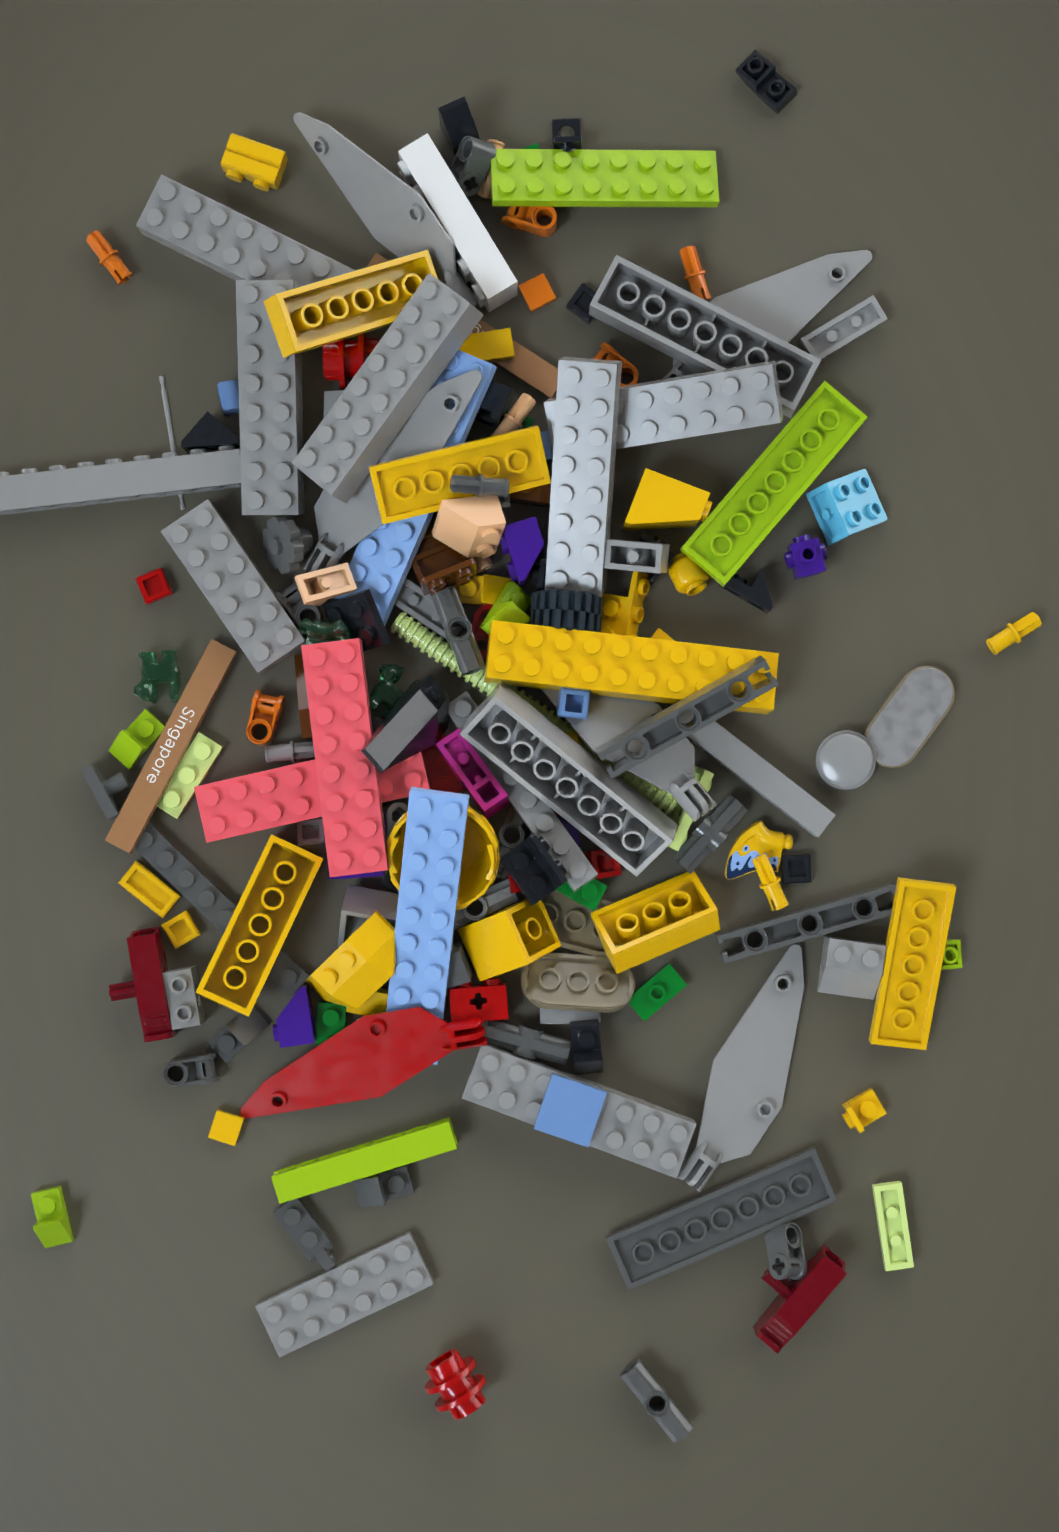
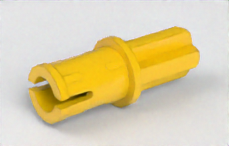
(1013, 633)
(770, 883)

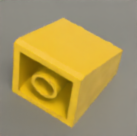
(666, 504)
(509, 938)

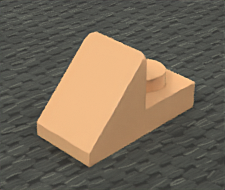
(325, 583)

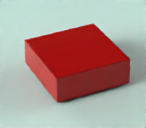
(154, 586)

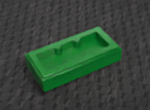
(656, 992)

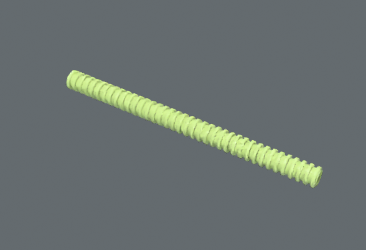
(442, 651)

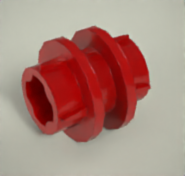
(346, 357)
(453, 1380)

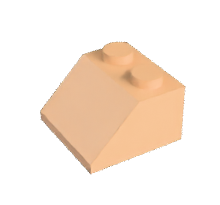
(470, 525)

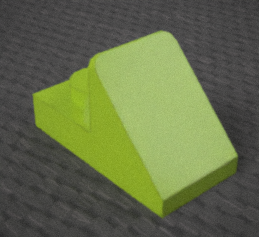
(508, 607)
(136, 739)
(52, 1217)

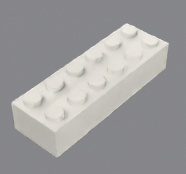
(474, 248)

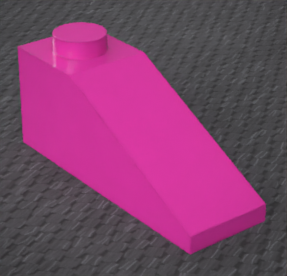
(473, 774)

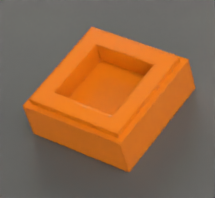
(537, 292)

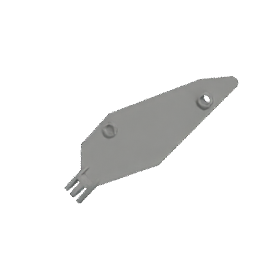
(384, 202)
(788, 299)
(427, 429)
(669, 769)
(749, 1074)

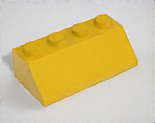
(655, 921)

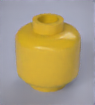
(687, 575)

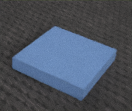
(570, 1110)

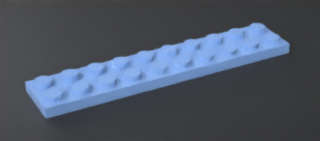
(388, 552)
(428, 899)

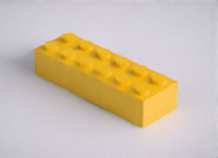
(345, 303)
(259, 925)

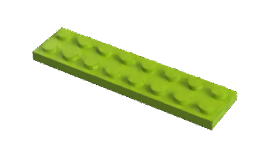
(604, 178)
(773, 483)

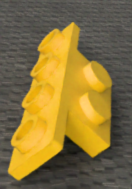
(623, 614)

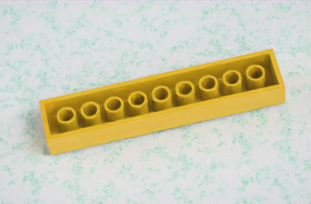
(616, 664)

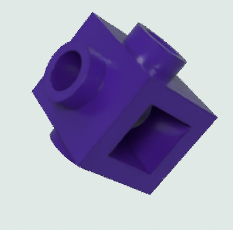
(805, 567)

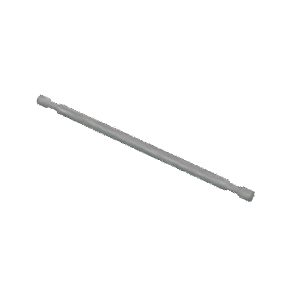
(169, 427)

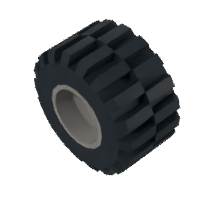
(566, 610)

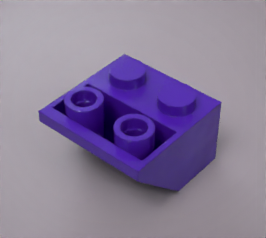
(524, 545)

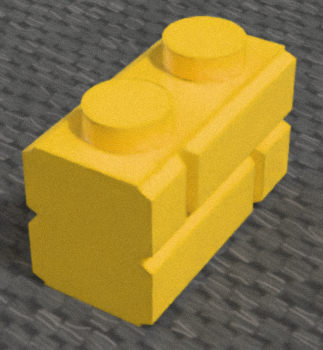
(253, 162)

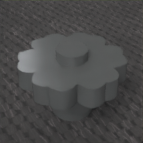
(285, 544)

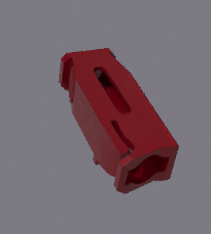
(148, 987)
(798, 1298)

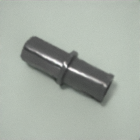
(479, 485)

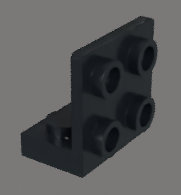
(534, 869)

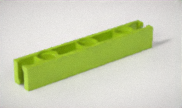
(364, 1160)

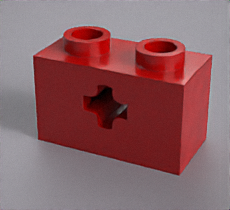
(493, 1009)

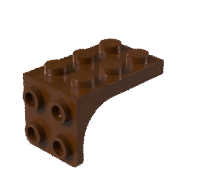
(440, 565)

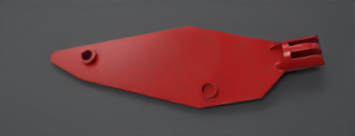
(364, 1061)

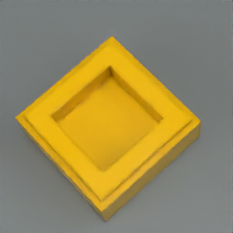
(181, 929)
(226, 1127)

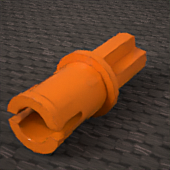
(108, 257)
(694, 272)

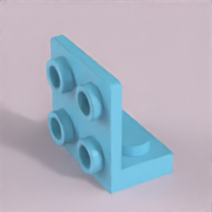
(846, 506)

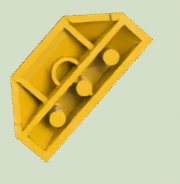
(358, 965)

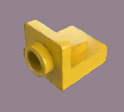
(862, 1110)

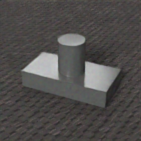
(105, 789)

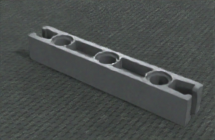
(707, 706)
(787, 927)

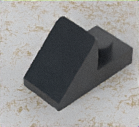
(756, 594)
(586, 1047)

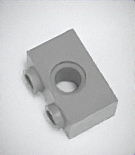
(636, 556)
(183, 1002)

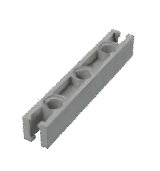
(761, 776)

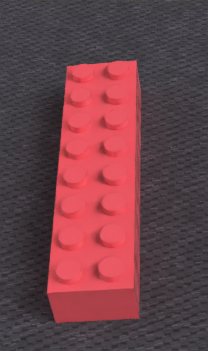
(345, 775)
(286, 796)

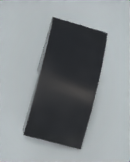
(765, 82)

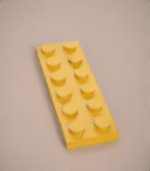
(422, 481)
(912, 963)

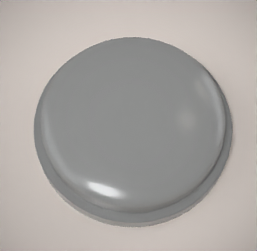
(845, 760)

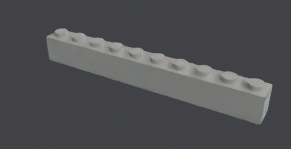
(120, 480)

